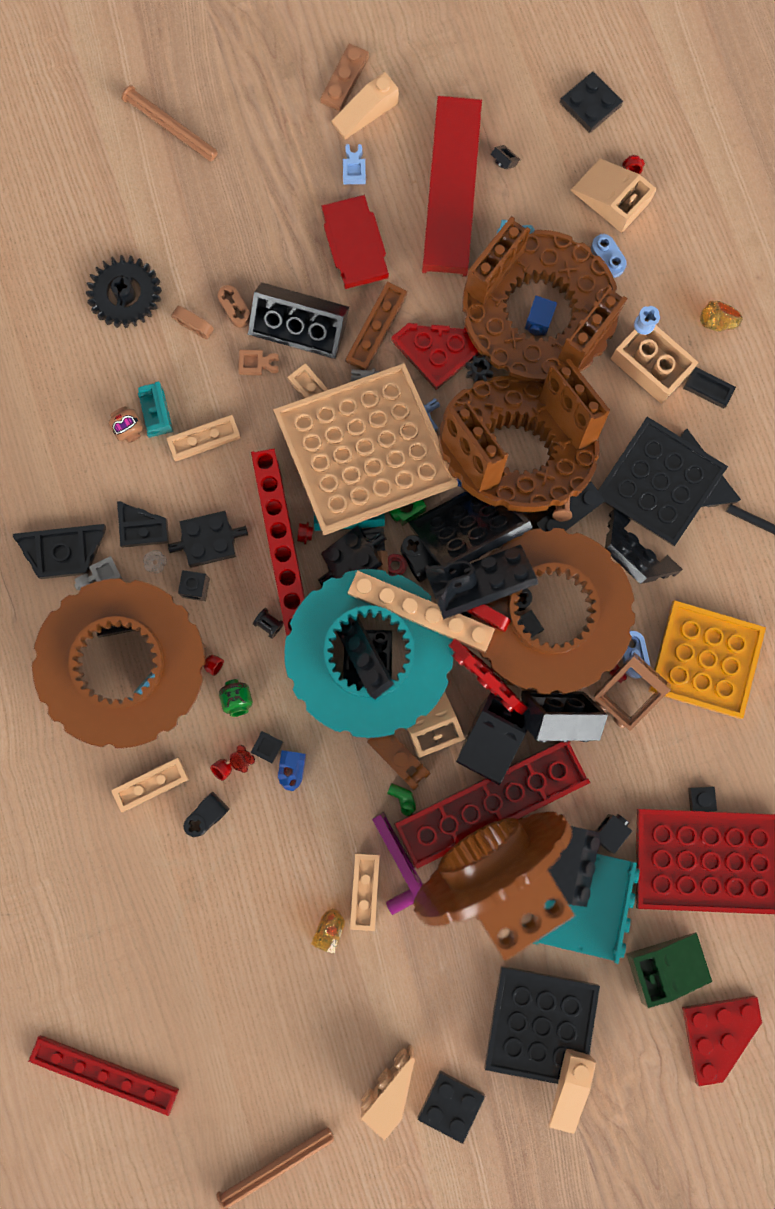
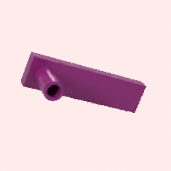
(403, 862)

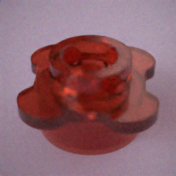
(241, 759)

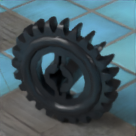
(119, 277)

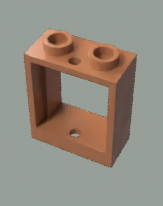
(650, 675)

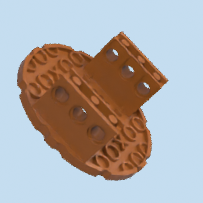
(548, 256)
(560, 410)
(599, 644)
(118, 721)
(500, 879)

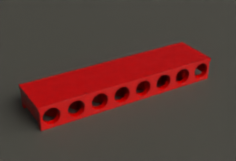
(452, 185)
(279, 533)
(523, 790)

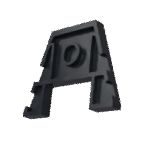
(632, 556)

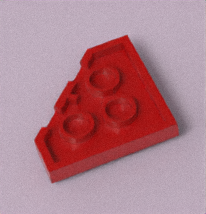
(435, 350)
(486, 676)
(719, 1035)

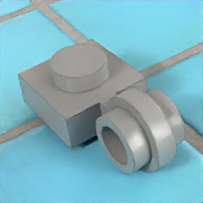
(101, 570)

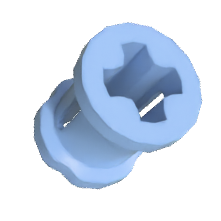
(650, 313)

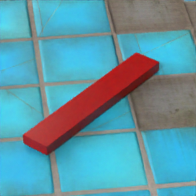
(103, 1075)

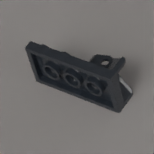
(480, 581)

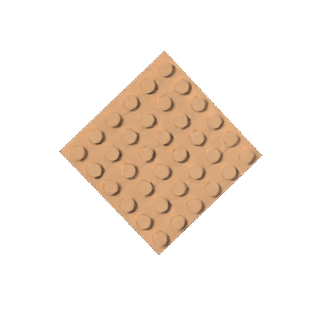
(364, 448)

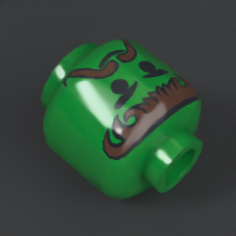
(235, 698)

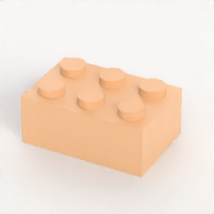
(654, 362)

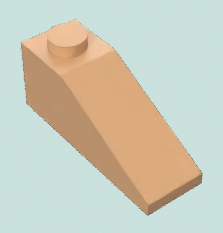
(367, 105)
(572, 1090)

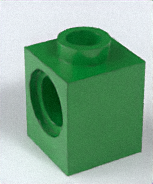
(418, 508)

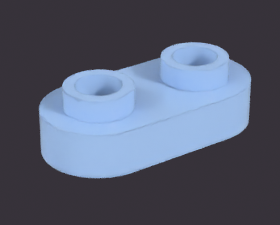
(609, 254)
(640, 649)

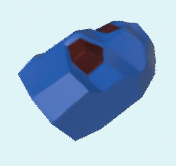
(291, 769)

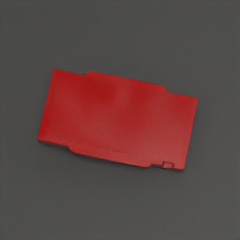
(355, 241)

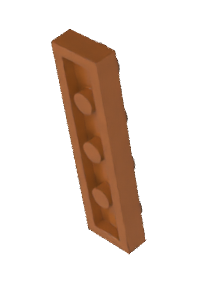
(376, 326)

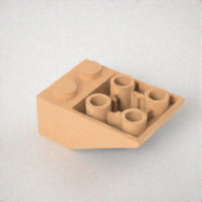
(614, 193)
(436, 729)
(385, 1104)

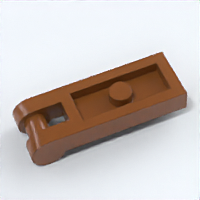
(399, 759)

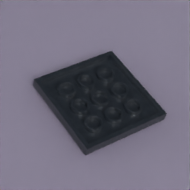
(661, 481)
(467, 529)
(536, 1023)

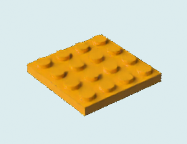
(709, 658)

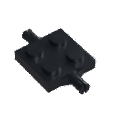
(207, 539)
(352, 553)

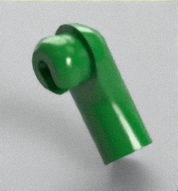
(405, 799)

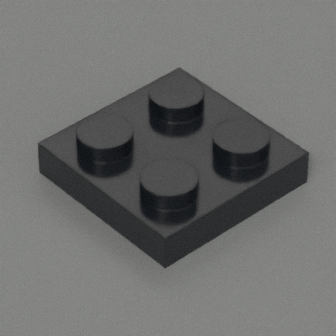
(591, 102)
(451, 1107)

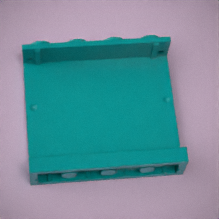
(602, 924)

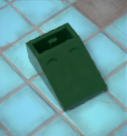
(669, 970)

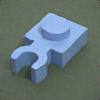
(354, 167)

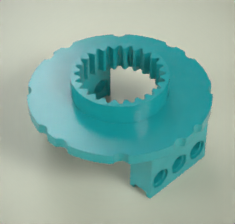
(343, 706)

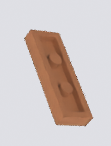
(344, 77)

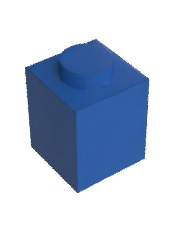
(540, 316)

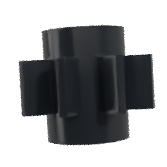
(479, 363)

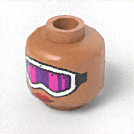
(126, 424)

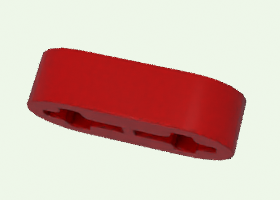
(490, 617)

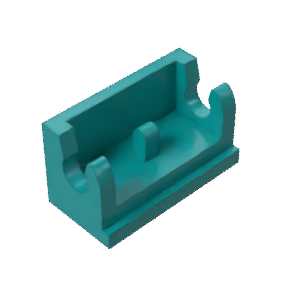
(155, 409)

